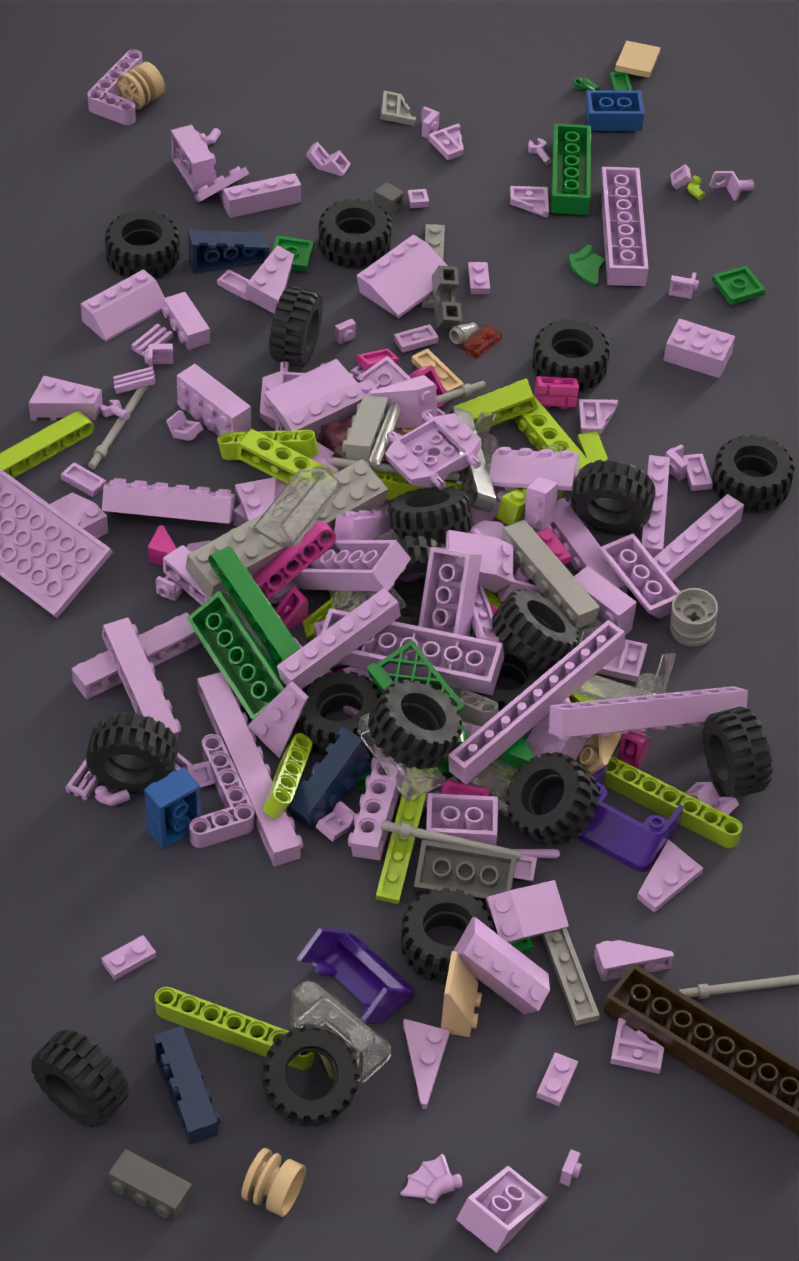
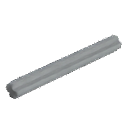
(382, 440)

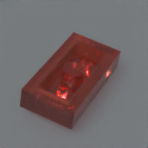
(481, 341)

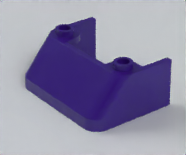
(626, 838)
(359, 970)

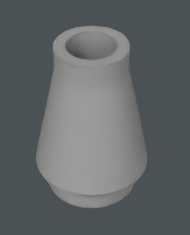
(461, 333)

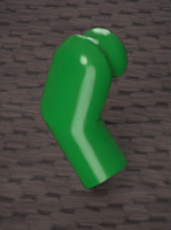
(584, 84)

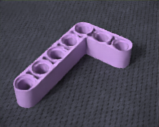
(104, 95)
(238, 815)

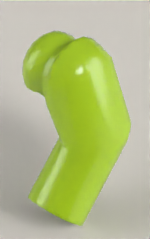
(693, 188)

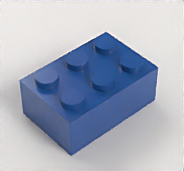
(614, 110)
(172, 806)

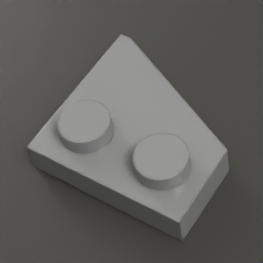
(395, 109)

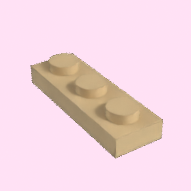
(447, 377)

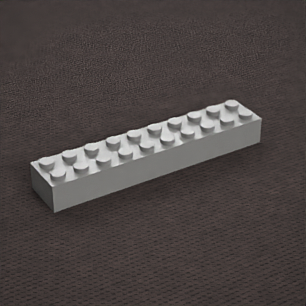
(359, 491)

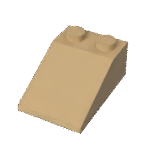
(598, 751)
(460, 998)

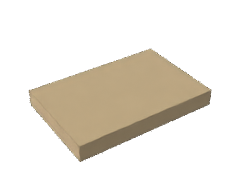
(637, 59)

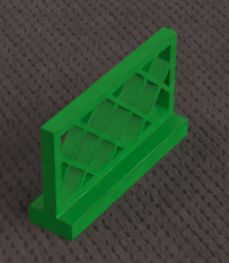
(384, 679)

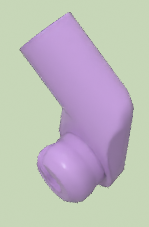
(212, 138)
(111, 799)

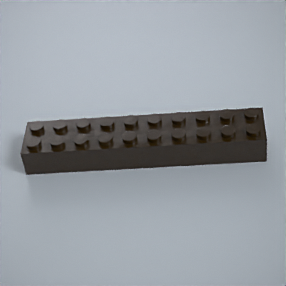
(708, 1044)

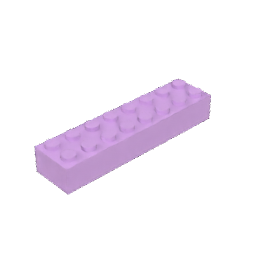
(623, 226)
(459, 659)

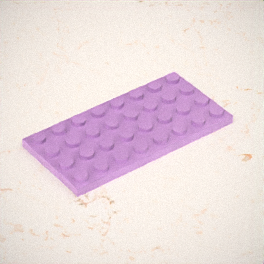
(44, 549)

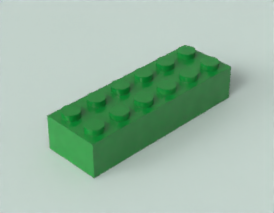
(571, 169)
(237, 652)

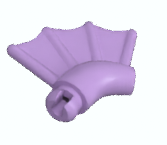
(432, 1181)

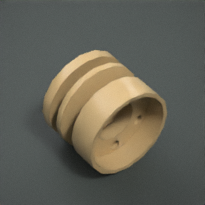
(141, 84)
(273, 1182)

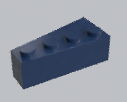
(225, 249)
(330, 779)
(185, 1085)

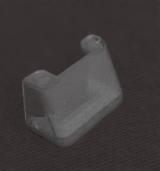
(317, 1006)

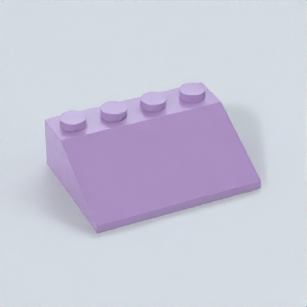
(401, 276)
(316, 398)

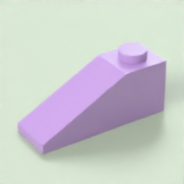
(616, 957)

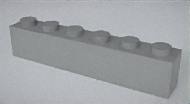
(550, 574)

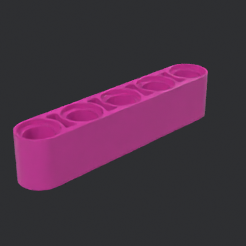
(300, 559)

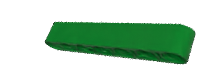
(253, 604)

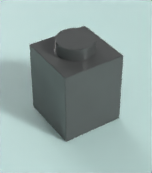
(389, 198)

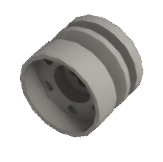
(693, 617)

